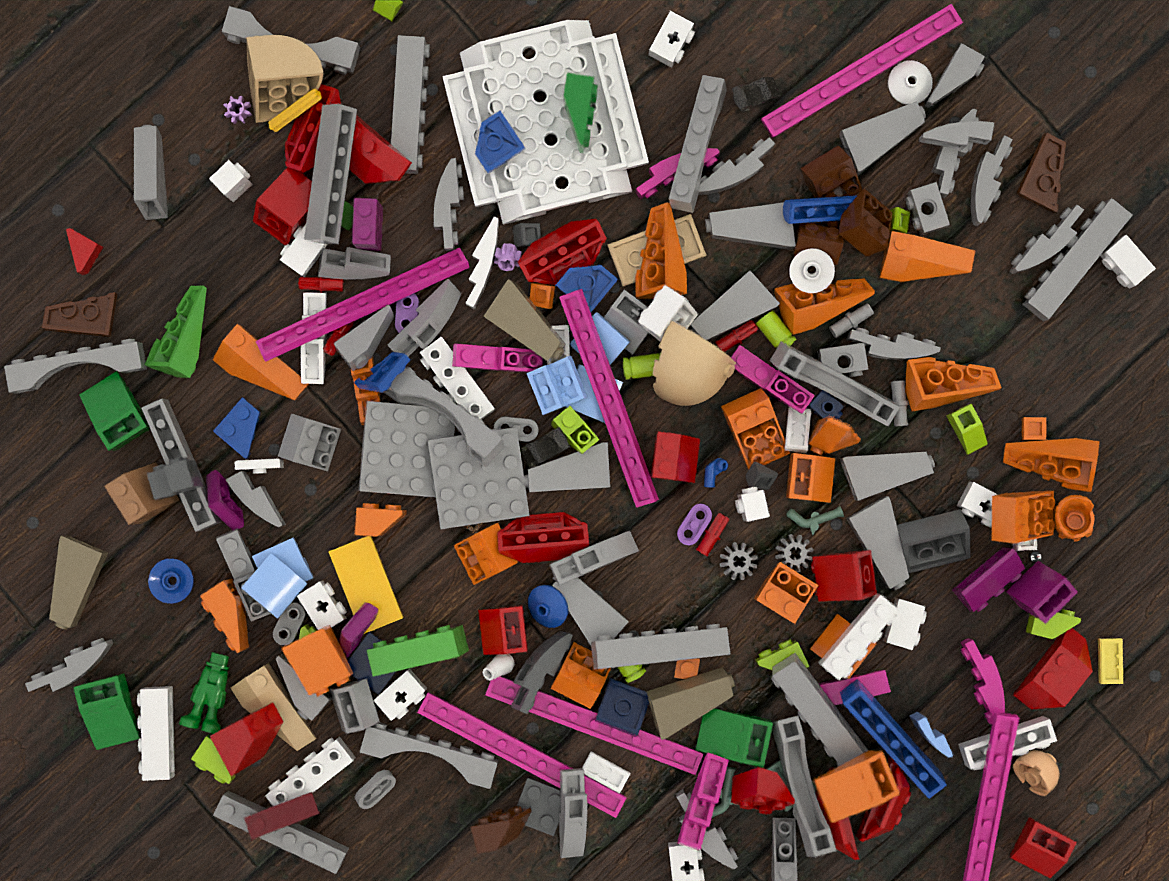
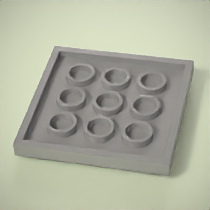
(397, 449)
(476, 493)

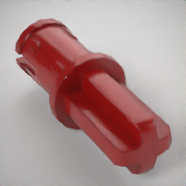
(321, 284)
(737, 336)
(329, 347)
(712, 534)

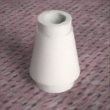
(499, 666)

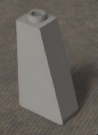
(878, 135)
(149, 173)
(753, 225)
(738, 305)
(572, 472)
(878, 473)
(878, 532)
(590, 610)

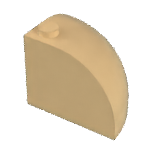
(280, 73)
(689, 367)

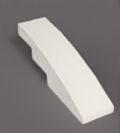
(485, 255)
(312, 352)

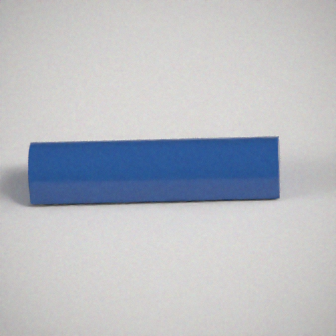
(816, 209)

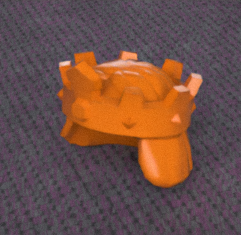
(1074, 517)

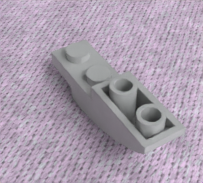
(947, 161)
(728, 175)
(984, 187)
(448, 196)
(1043, 248)
(431, 319)
(901, 348)
(594, 557)
(242, 568)
(78, 665)
(573, 813)
(713, 839)

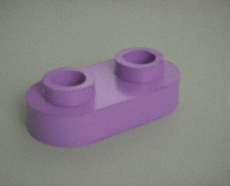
(406, 312)
(694, 524)

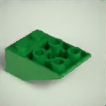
(577, 97)
(114, 412)
(107, 711)
(735, 736)

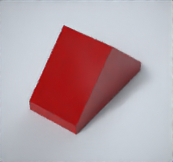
(83, 251)

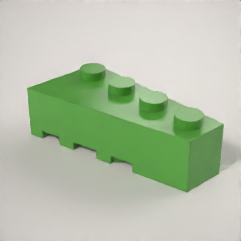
(418, 650)

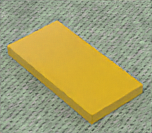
(366, 580)

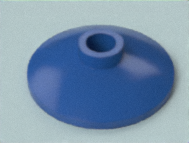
(162, 588)
(554, 603)

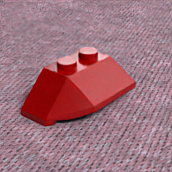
(303, 137)
(374, 157)
(564, 248)
(543, 537)
(1057, 673)
(888, 814)
(840, 831)

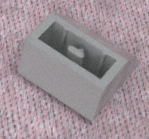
(625, 316)
(309, 442)
(354, 705)

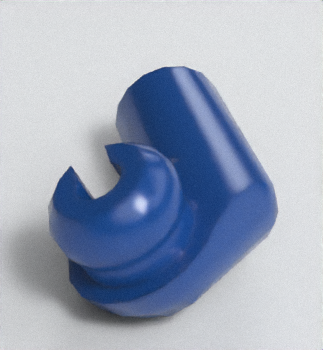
(712, 470)

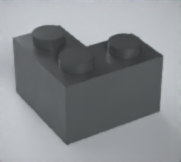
(174, 478)

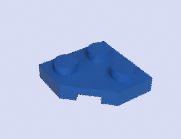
(497, 142)
(593, 281)

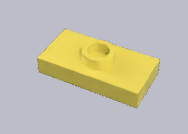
(1110, 660)

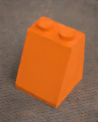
(318, 661)

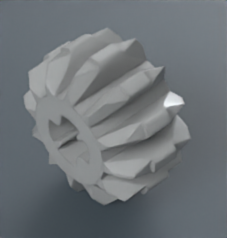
(739, 553)
(802, 553)

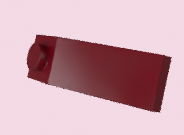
(281, 815)

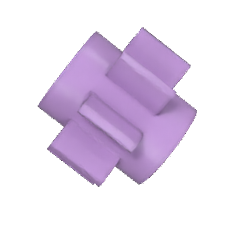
(231, 107)
(507, 257)

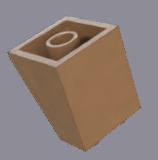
(135, 498)

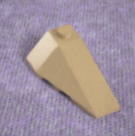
(264, 688)

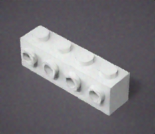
(456, 380)
(857, 637)
(156, 733)
(1030, 734)
(313, 774)

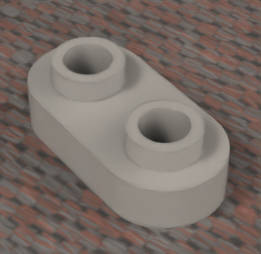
(520, 423)
(289, 624)
(375, 789)

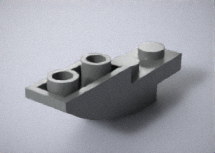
(543, 661)

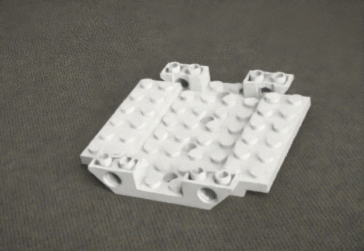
(504, 80)

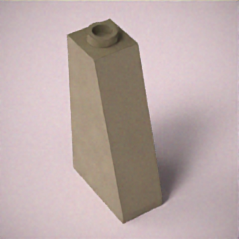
(523, 321)
(74, 579)
(688, 699)

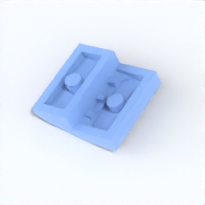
(610, 337)
(557, 385)
(589, 405)
(290, 555)
(274, 586)
(933, 736)

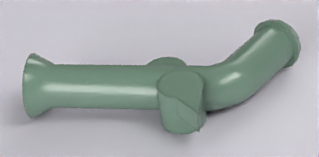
(815, 519)
(725, 794)

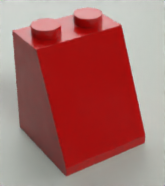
(284, 205)
(675, 457)
(844, 576)
(247, 738)

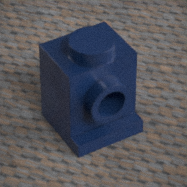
(818, 402)

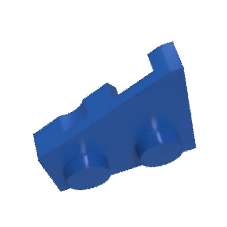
(384, 373)
(239, 427)

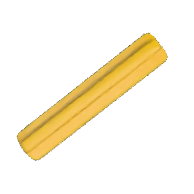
(295, 110)

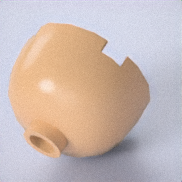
(1038, 770)

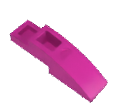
(665, 172)
(495, 358)
(771, 380)
(990, 689)

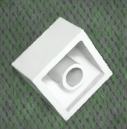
(665, 308)

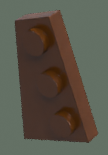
(1043, 173)
(82, 317)

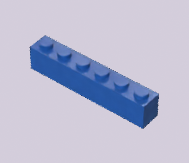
(892, 738)

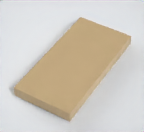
(628, 250)

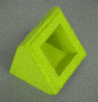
(387, 8)
(900, 220)

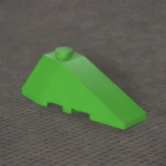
(180, 345)

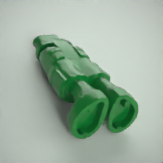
(211, 692)

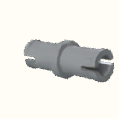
(851, 320)
(899, 398)

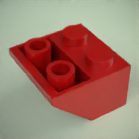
(503, 630)
(761, 791)
(1042, 848)

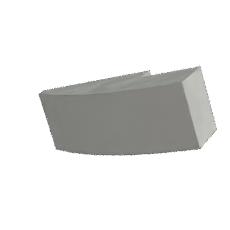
(959, 134)
(353, 264)
(255, 499)

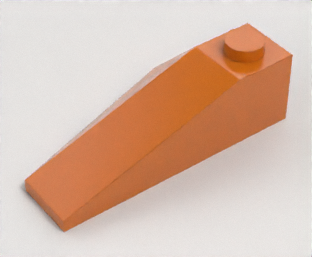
(662, 256)
(922, 258)
(808, 310)
(243, 359)
(941, 383)
(831, 436)
(1063, 460)

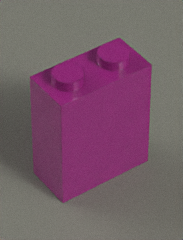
(367, 224)
(1041, 592)

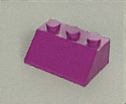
(989, 579)

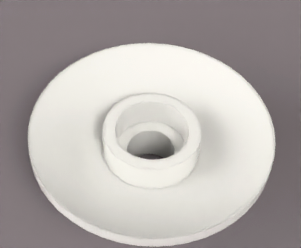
(902, 89)
(815, 281)

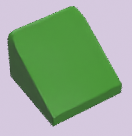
(347, 217)

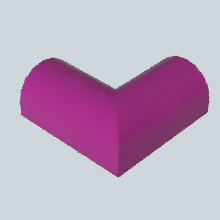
(220, 501)
(356, 627)

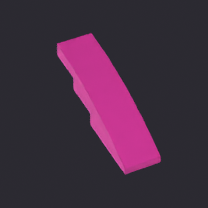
(874, 682)
(702, 801)

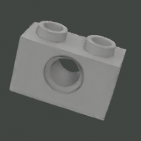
(929, 196)
(853, 353)

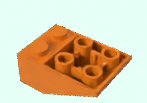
(755, 428)
(1022, 516)
(229, 613)
(856, 785)

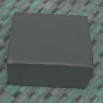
(525, 234)
(760, 476)

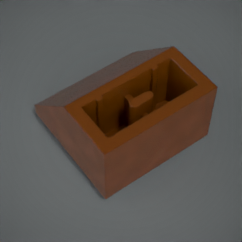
(832, 175)
(866, 224)
(820, 236)
(499, 828)

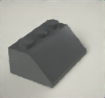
(935, 540)

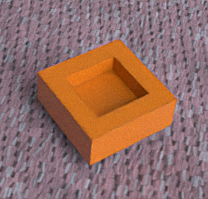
(542, 295)
(1033, 428)
(686, 668)

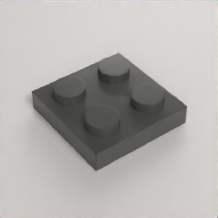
(544, 804)

